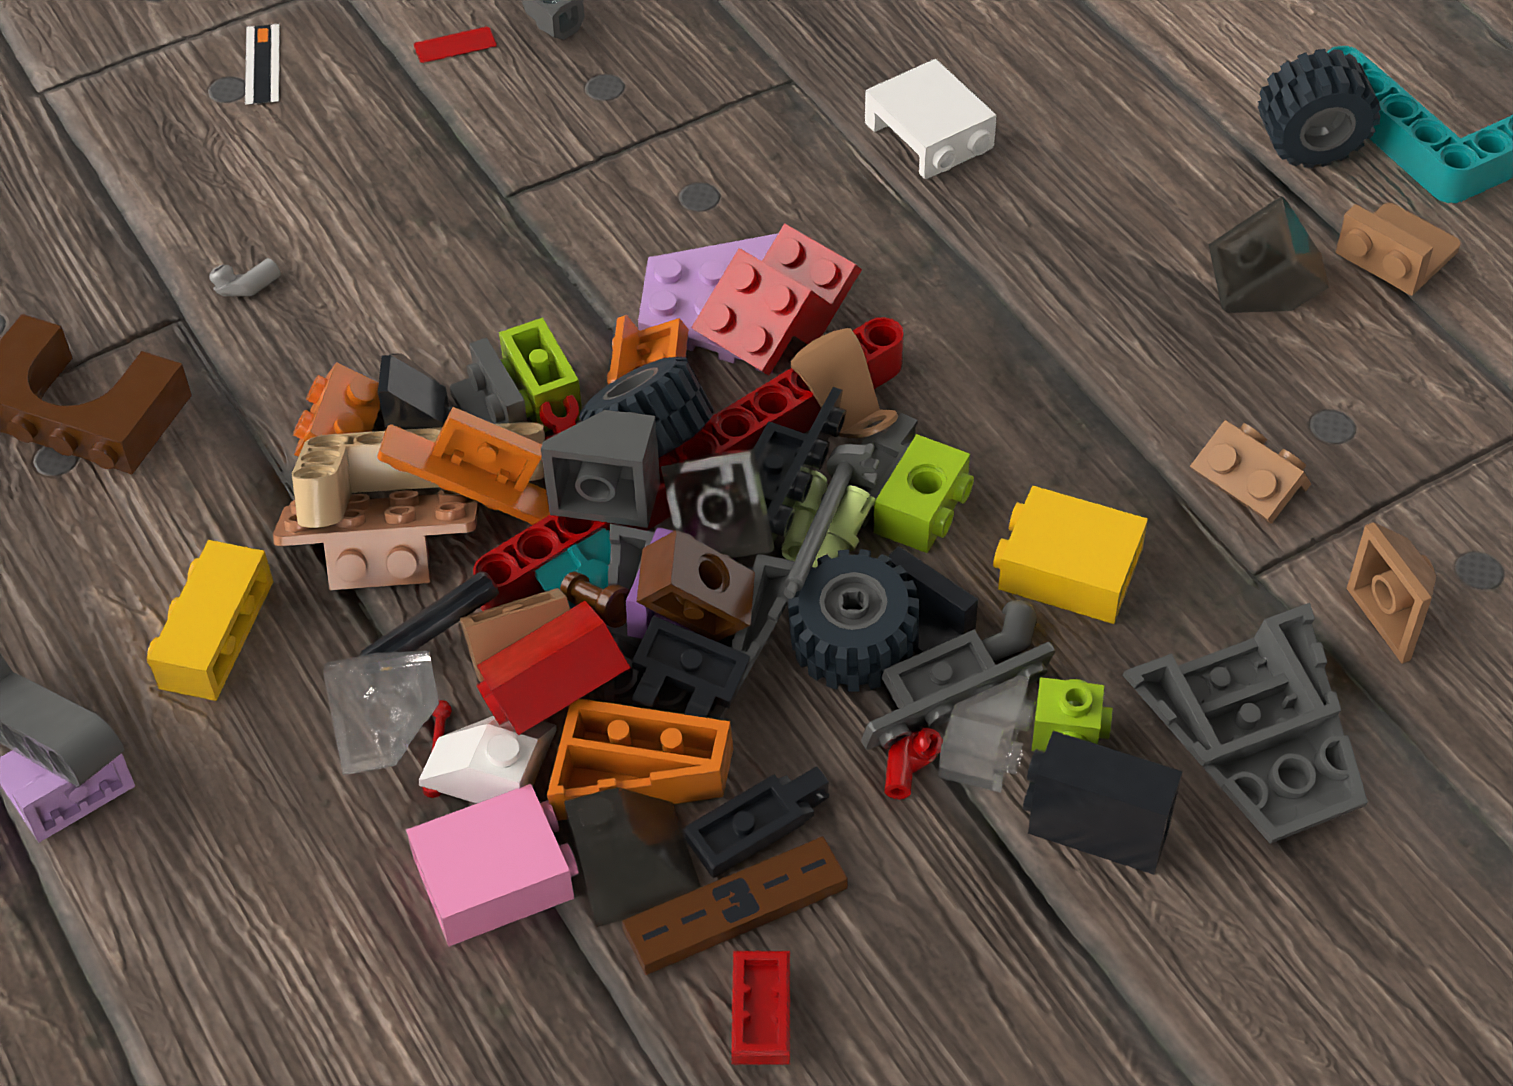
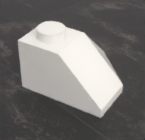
(486, 759)

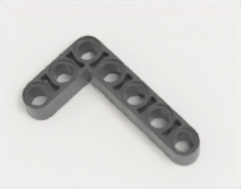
(53, 729)

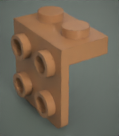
(1395, 245)

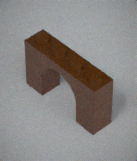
(110, 430)

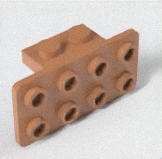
(382, 537)

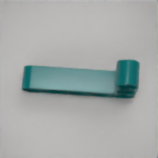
(1430, 151)

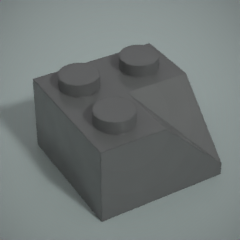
(604, 469)

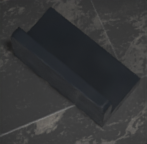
(943, 606)

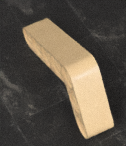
(348, 463)

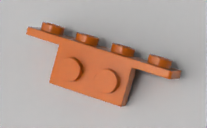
(473, 461)

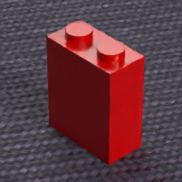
(550, 668)

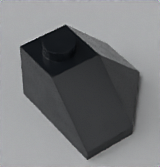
(410, 395)

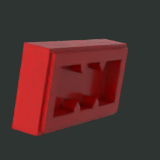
(761, 1008)

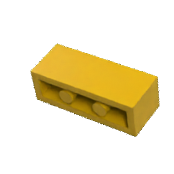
(210, 620)

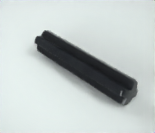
(437, 616)

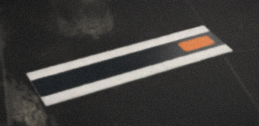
(262, 64)

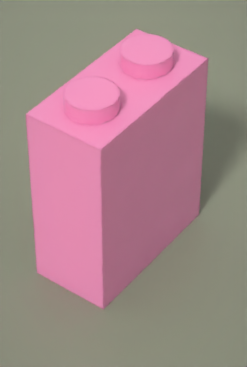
(492, 863)

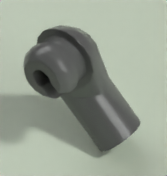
(1016, 630)

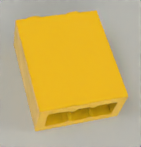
(1070, 553)

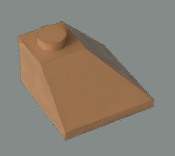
(1392, 587)

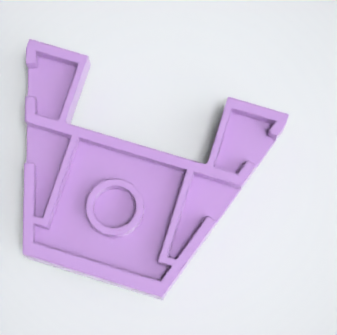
(684, 280)

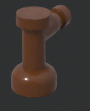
(606, 602)

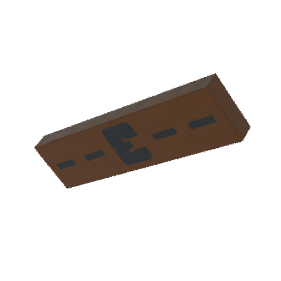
(734, 905)

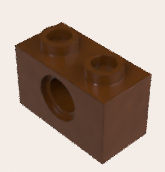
(696, 586)

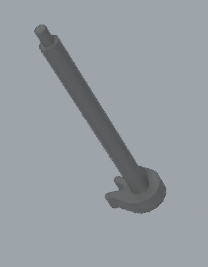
(847, 466)

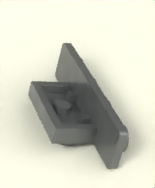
(943, 676)

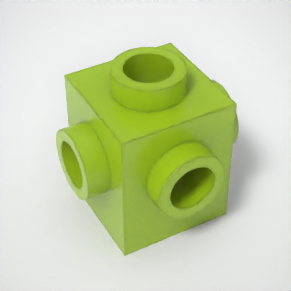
(1070, 709)

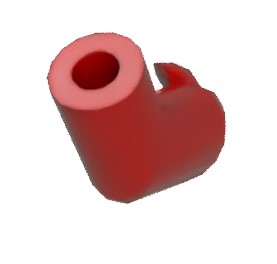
(908, 757)

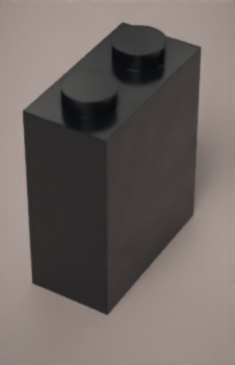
(1101, 801)

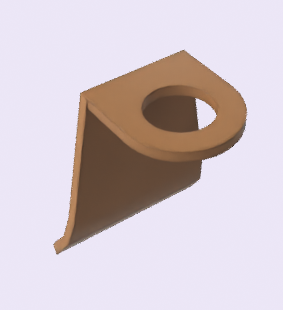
(840, 363)

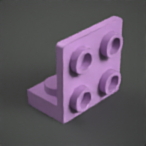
(53, 803)

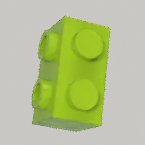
(538, 368)

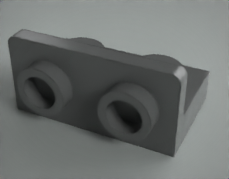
(489, 389)

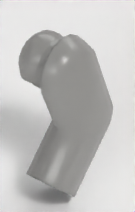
(247, 284)

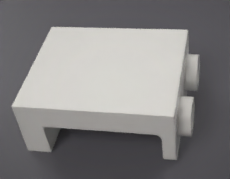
(932, 116)

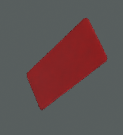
(454, 44)

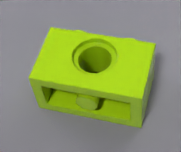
(922, 494)

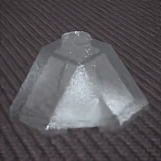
(379, 706)

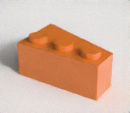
(639, 751)

